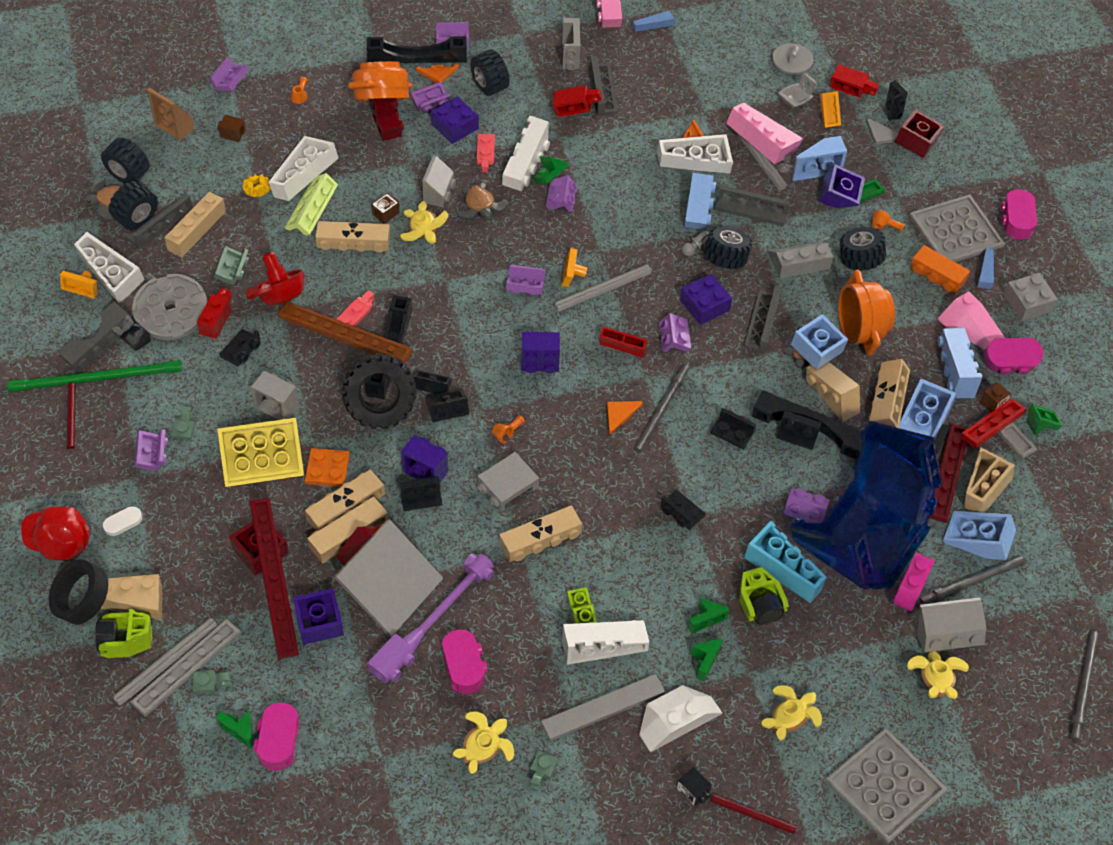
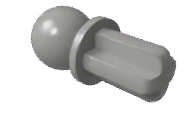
(690, 248)

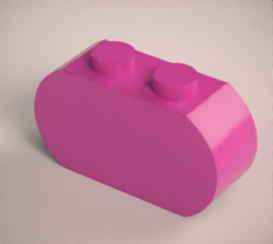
(1019, 214)
(1013, 355)
(913, 582)
(464, 661)
(277, 736)

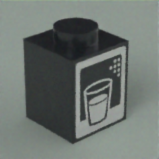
(694, 787)

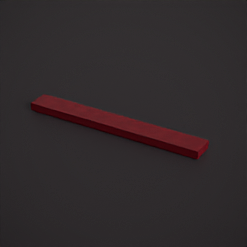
(273, 578)

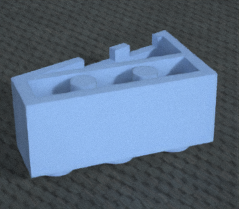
(700, 201)

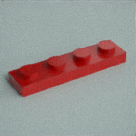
(993, 423)

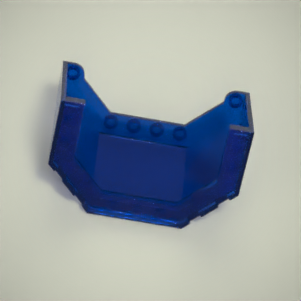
(871, 522)

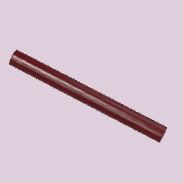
(71, 416)
(753, 814)

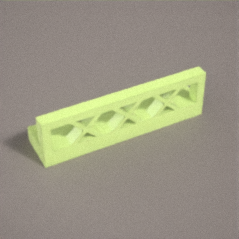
(312, 204)

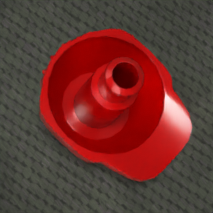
(280, 286)
(56, 533)

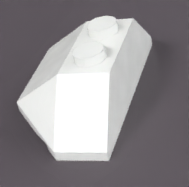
(676, 715)

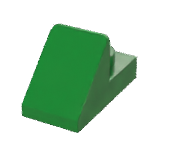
(551, 169)
(1042, 418)
(711, 614)
(707, 653)
(239, 729)

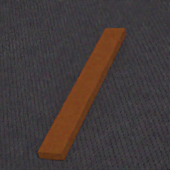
(343, 332)

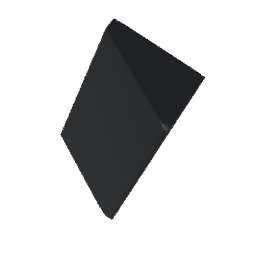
(136, 336)
(431, 382)

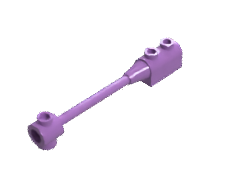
(399, 650)

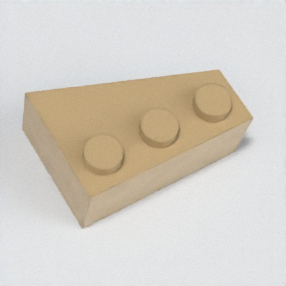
(836, 390)
(987, 481)
(136, 593)

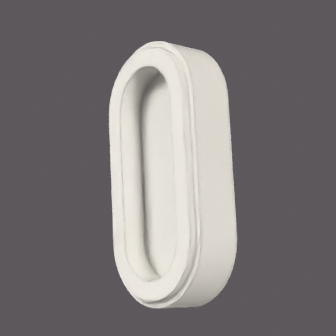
(122, 521)

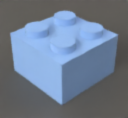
(819, 341)

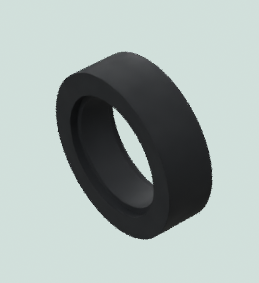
(93, 598)

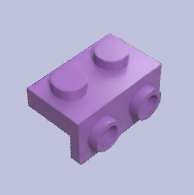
(445, 30)
(228, 75)
(430, 96)
(561, 193)
(525, 280)
(674, 333)
(150, 450)
(806, 505)

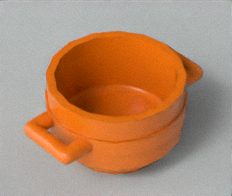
(380, 81)
(865, 312)

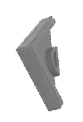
(881, 133)

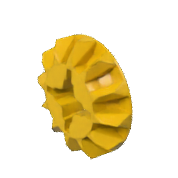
(258, 190)

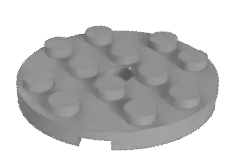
(170, 324)

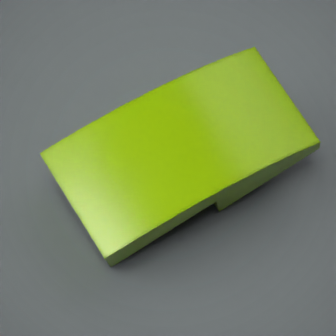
(581, 606)

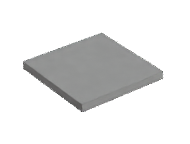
(956, 229)
(388, 577)
(886, 785)

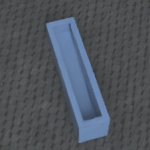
(655, 21)
(986, 276)

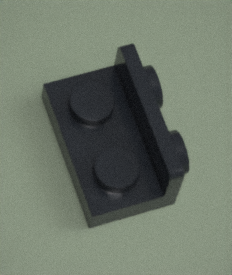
(896, 100)
(240, 347)
(447, 405)
(733, 428)
(798, 430)
(420, 493)
(682, 509)

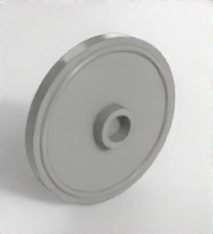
(792, 59)

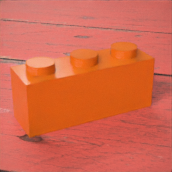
(939, 269)

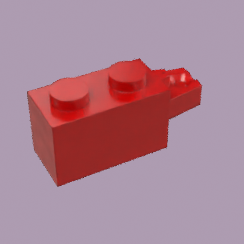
(852, 82)
(575, 100)
(215, 314)

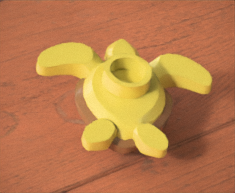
(423, 224)
(938, 674)
(792, 713)
(484, 742)

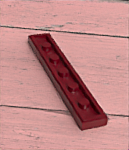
(949, 470)

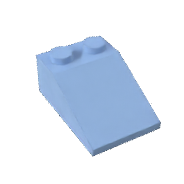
(819, 158)
(927, 409)
(981, 533)

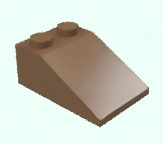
(169, 115)

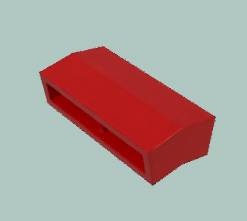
(623, 342)

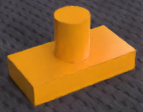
(830, 109)
(571, 268)
(79, 284)

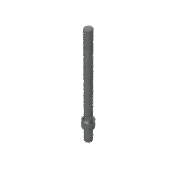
(677, 381)
(940, 594)
(1078, 718)

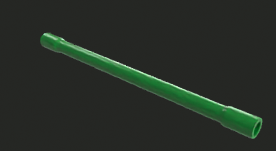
(23, 385)

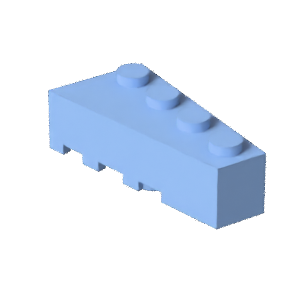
(959, 363)

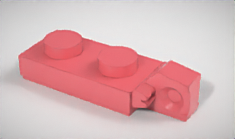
(485, 150)
(357, 309)

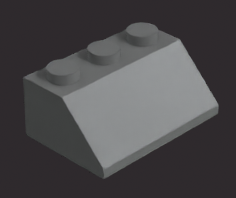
(801, 259)
(951, 625)

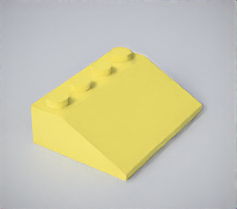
(260, 452)

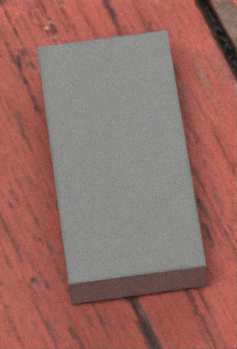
(1017, 441)

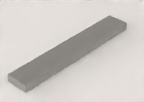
(185, 667)
(602, 707)

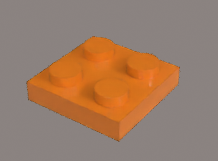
(327, 467)

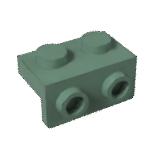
(230, 265)

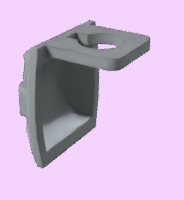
(796, 93)

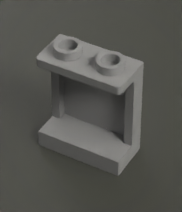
(571, 43)
(507, 480)

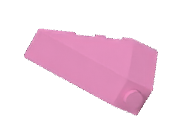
(970, 314)

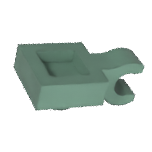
(183, 428)
(208, 681)
(542, 768)

